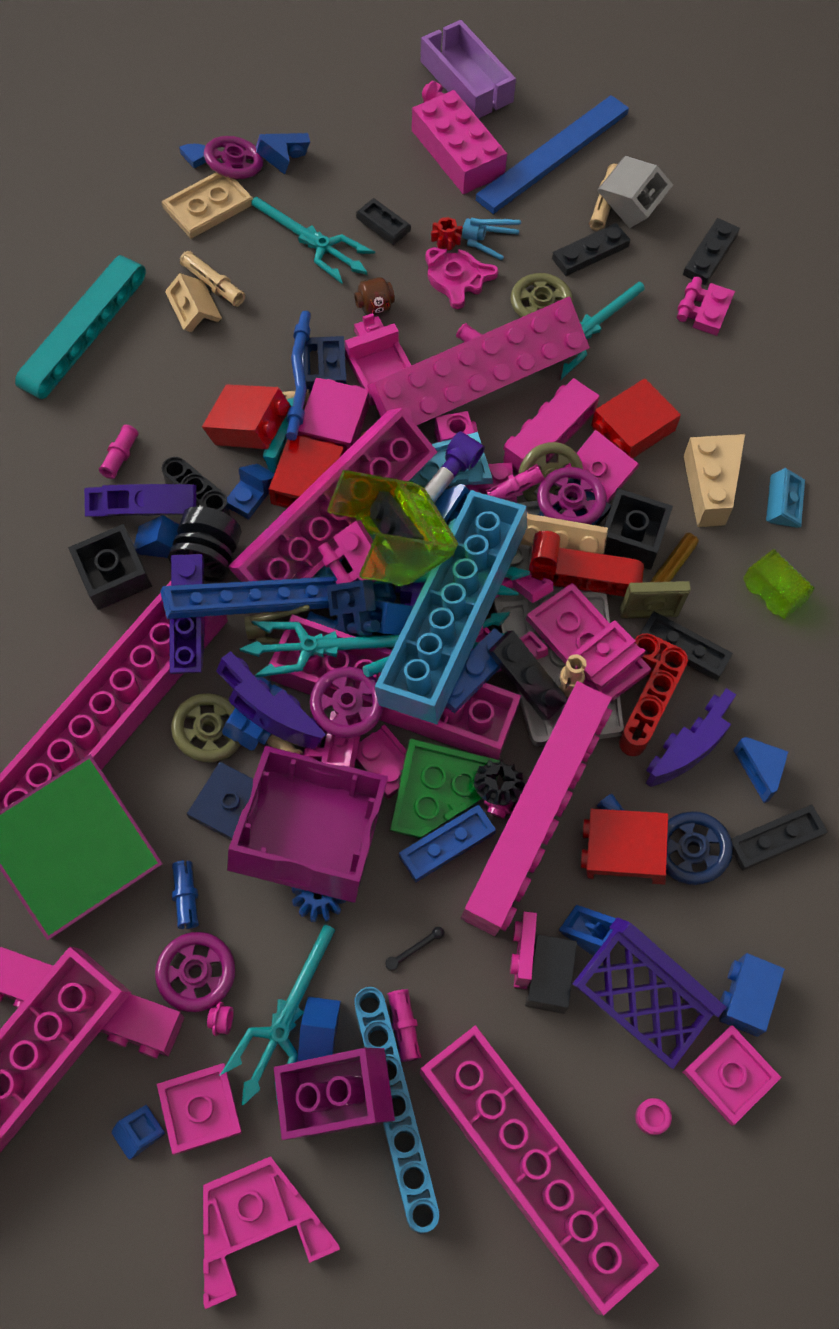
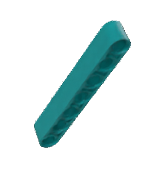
(80, 327)

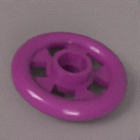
(233, 157)
(588, 483)
(339, 726)
(185, 945)

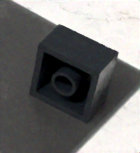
(636, 527)
(110, 567)

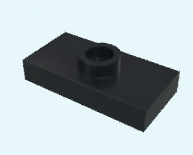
(383, 221)

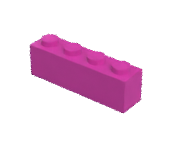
(554, 422)

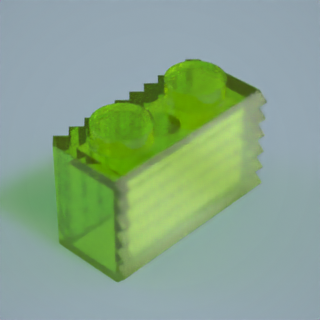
(778, 584)

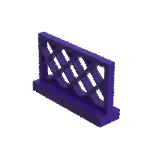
(670, 974)

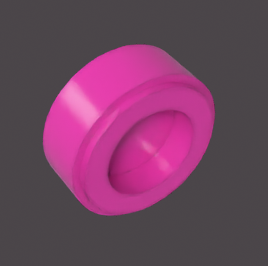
(653, 1116)

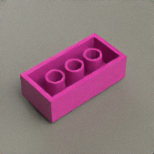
(458, 141)

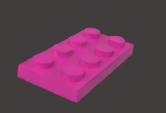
(571, 621)

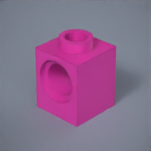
(448, 424)

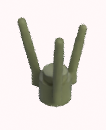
(259, 634)

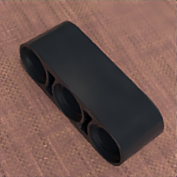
(208, 493)

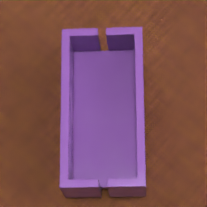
(468, 68)

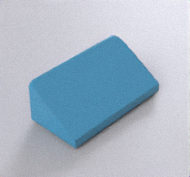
(785, 499)

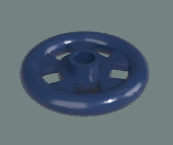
(716, 834)

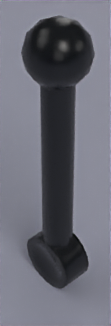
(392, 963)

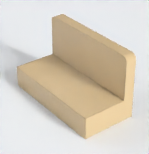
(191, 301)

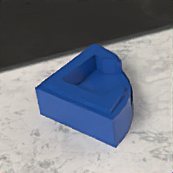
(193, 154)

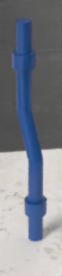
(296, 413)

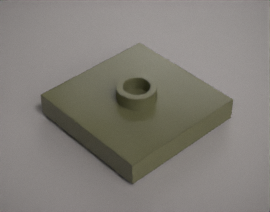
(661, 597)

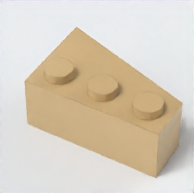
(713, 475)

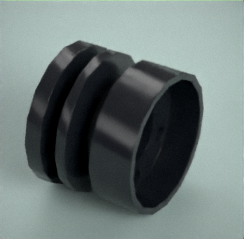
(210, 534)

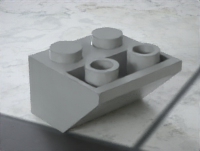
(634, 189)

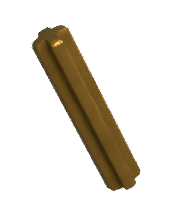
(676, 558)

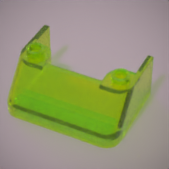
(390, 556)

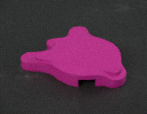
(457, 274)

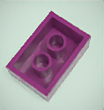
(333, 1093)

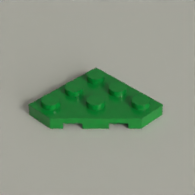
(434, 787)

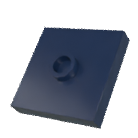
(222, 800)

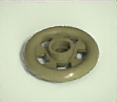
(541, 295)
(538, 456)
(183, 736)

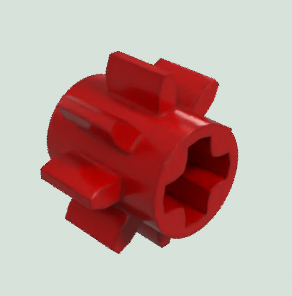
(446, 233)

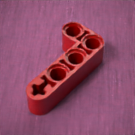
(584, 569)
(651, 699)

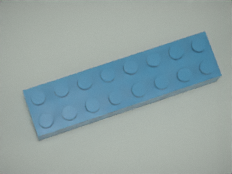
(452, 609)

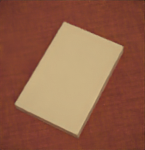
(207, 204)

